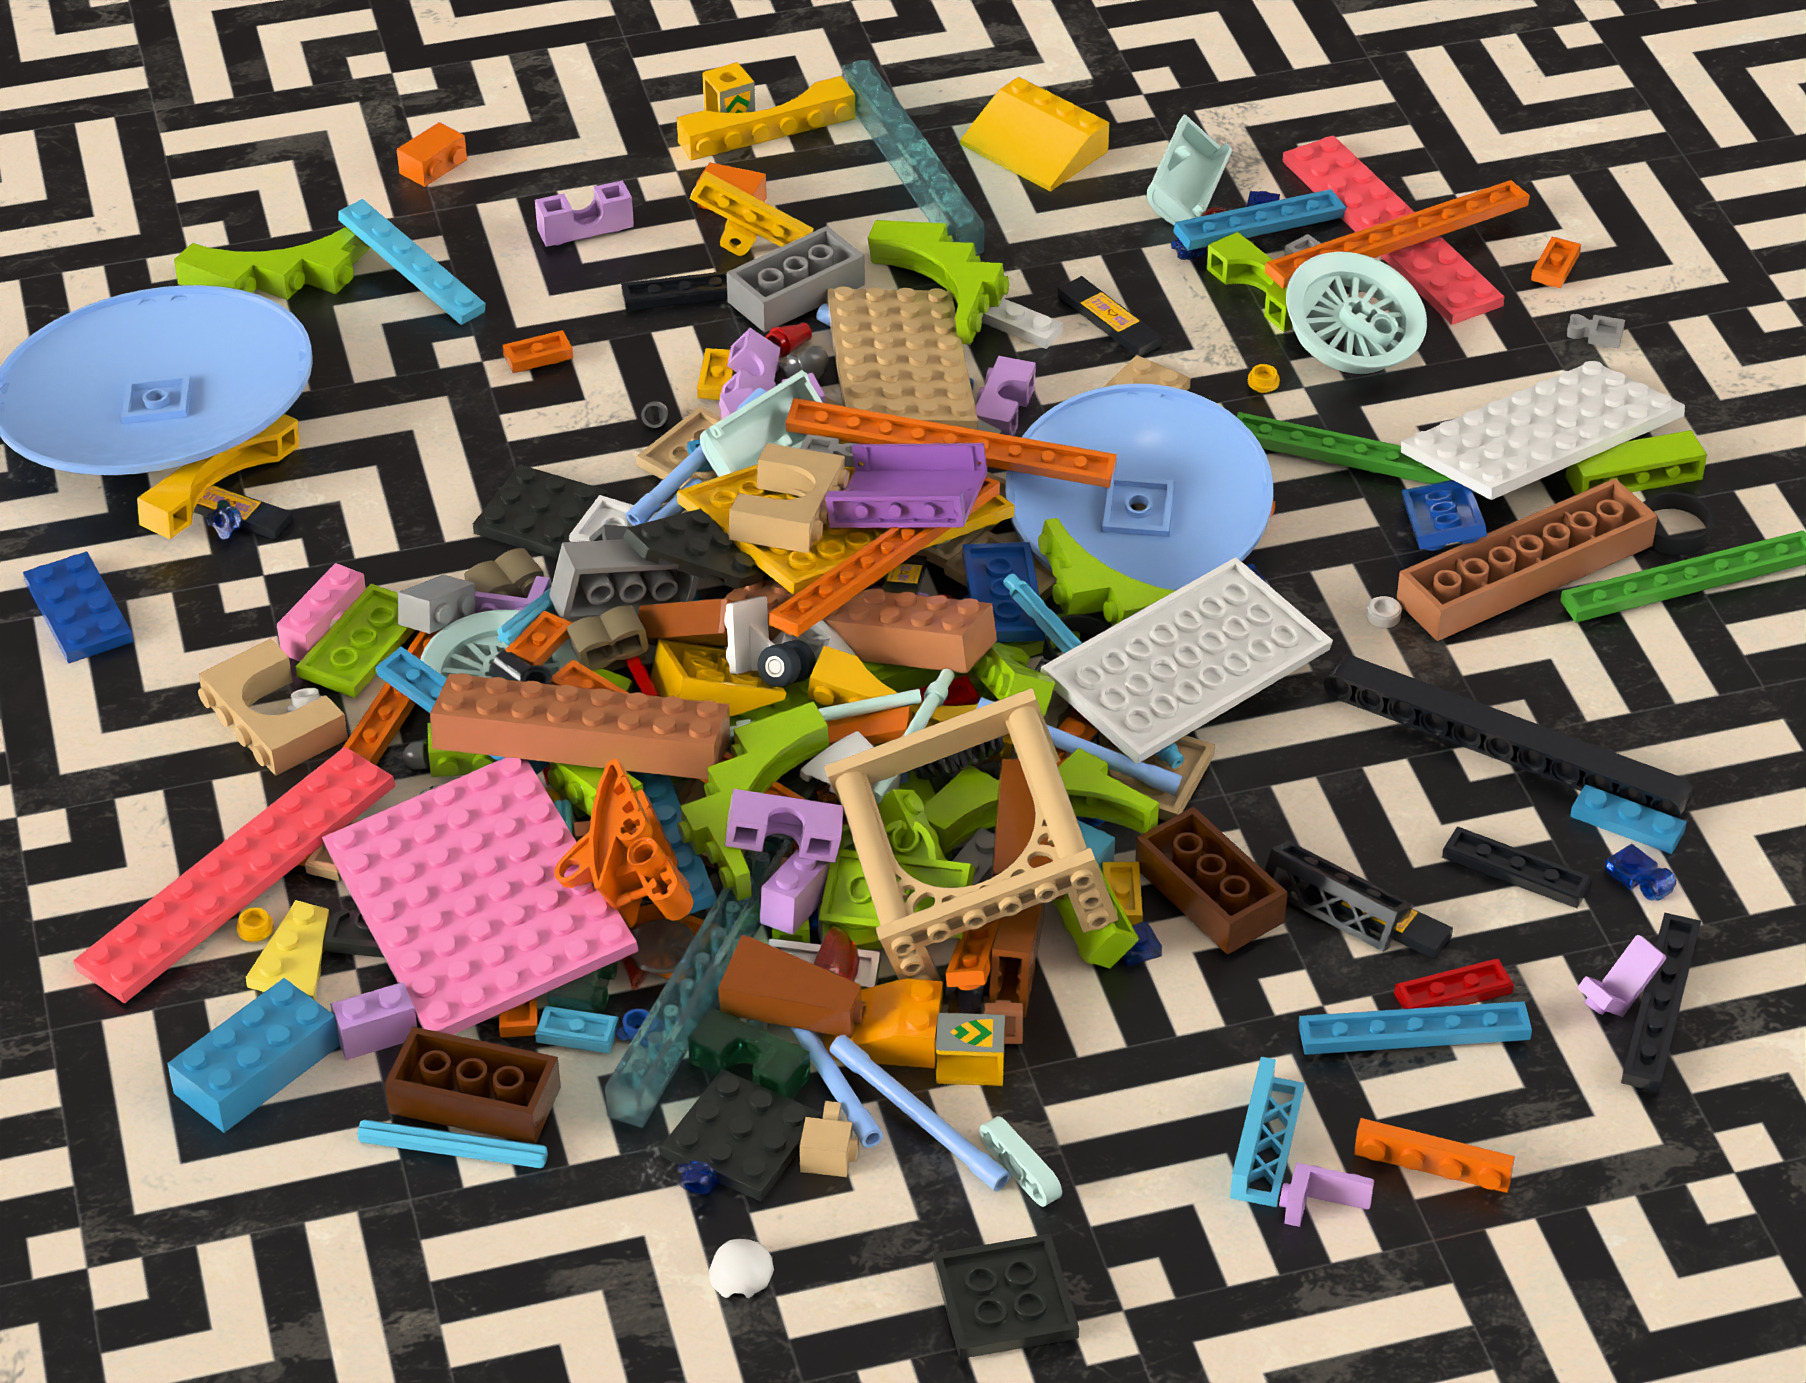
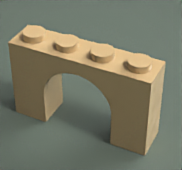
(788, 522)
(274, 739)

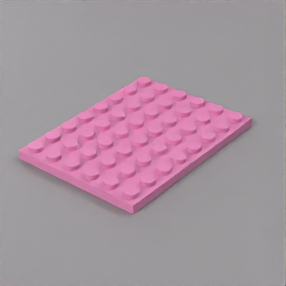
(471, 898)

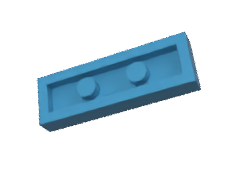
(1628, 819)

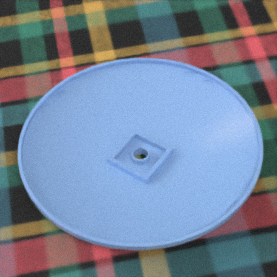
(152, 379)

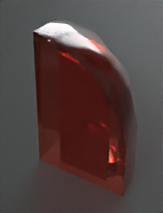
(838, 954)

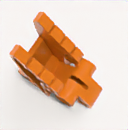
(627, 852)

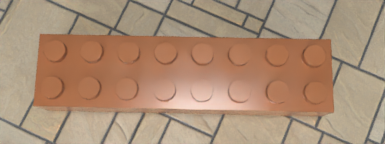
(1526, 559)
(900, 626)
(579, 725)

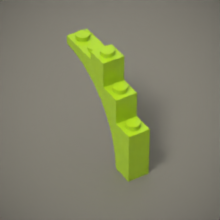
(952, 264)
(278, 272)
(1088, 584)
(760, 757)
(971, 800)

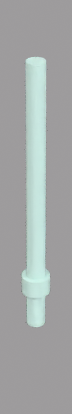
(933, 698)
(858, 707)

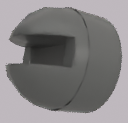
(648, 414)
(416, 755)

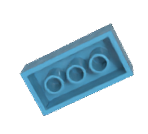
(253, 1054)

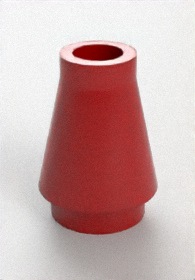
(789, 337)

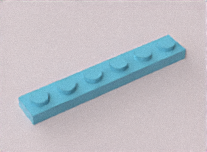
(412, 261)

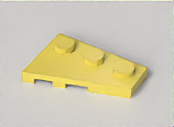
(293, 951)

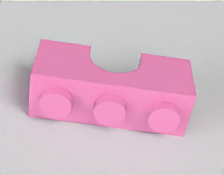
(315, 610)

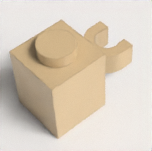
(828, 1143)

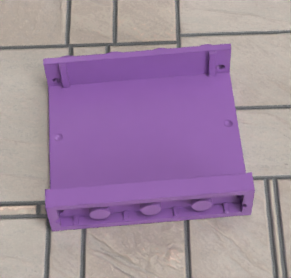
(909, 486)

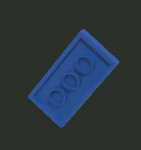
(1443, 514)
(985, 571)
(78, 607)

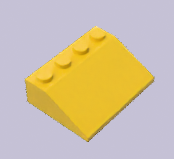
(1037, 134)
(704, 674)

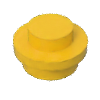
(1263, 378)
(254, 925)

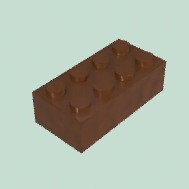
(1211, 880)
(473, 1085)

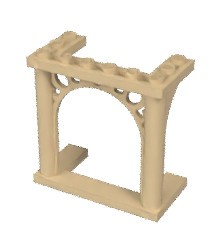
(1016, 888)

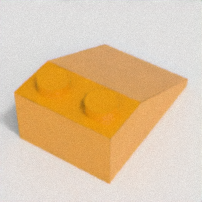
(899, 1023)

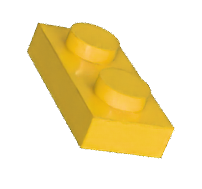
(714, 373)
(1126, 885)

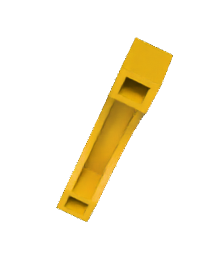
(713, 133)
(171, 503)
(844, 679)

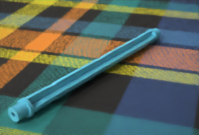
(1064, 639)

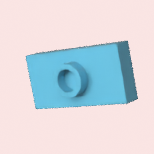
(577, 1029)

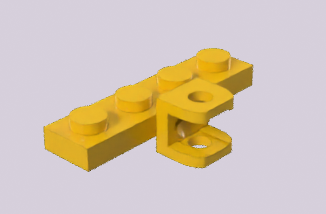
(746, 216)

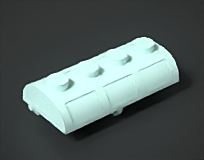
(1187, 173)
(741, 436)

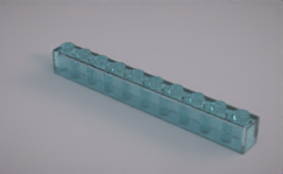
(912, 155)
(689, 992)

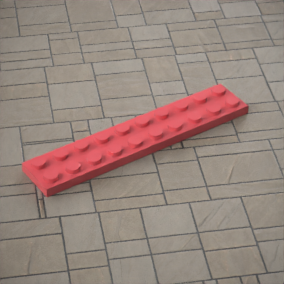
(1429, 266)
(233, 875)

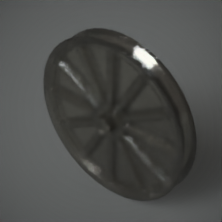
(661, 945)

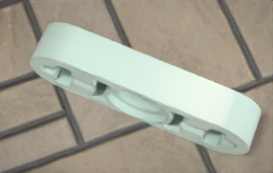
(1020, 1161)

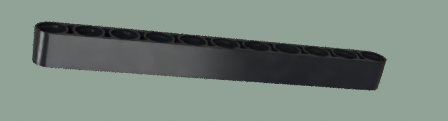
(1504, 735)

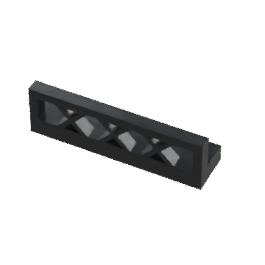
(1344, 886)

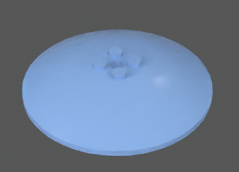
(1177, 456)

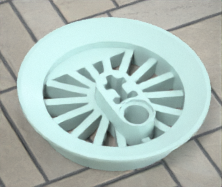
(1363, 324)
(477, 638)

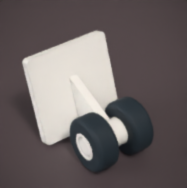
(752, 650)

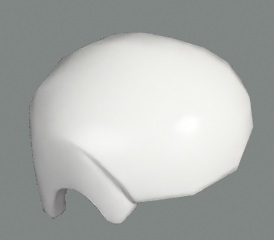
(741, 1268)

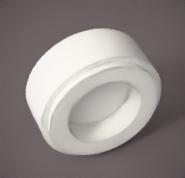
(1384, 612)

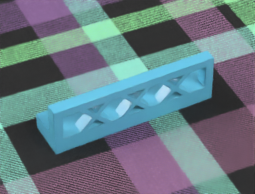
(1253, 1130)

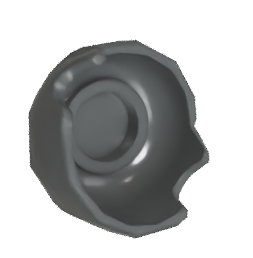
(812, 360)

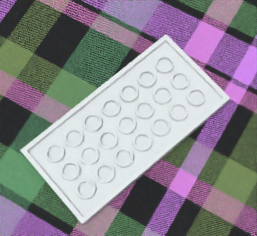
(1542, 429)
(1185, 659)

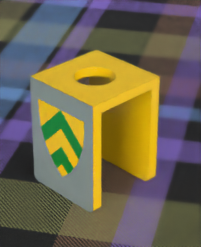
(728, 90)
(970, 1049)

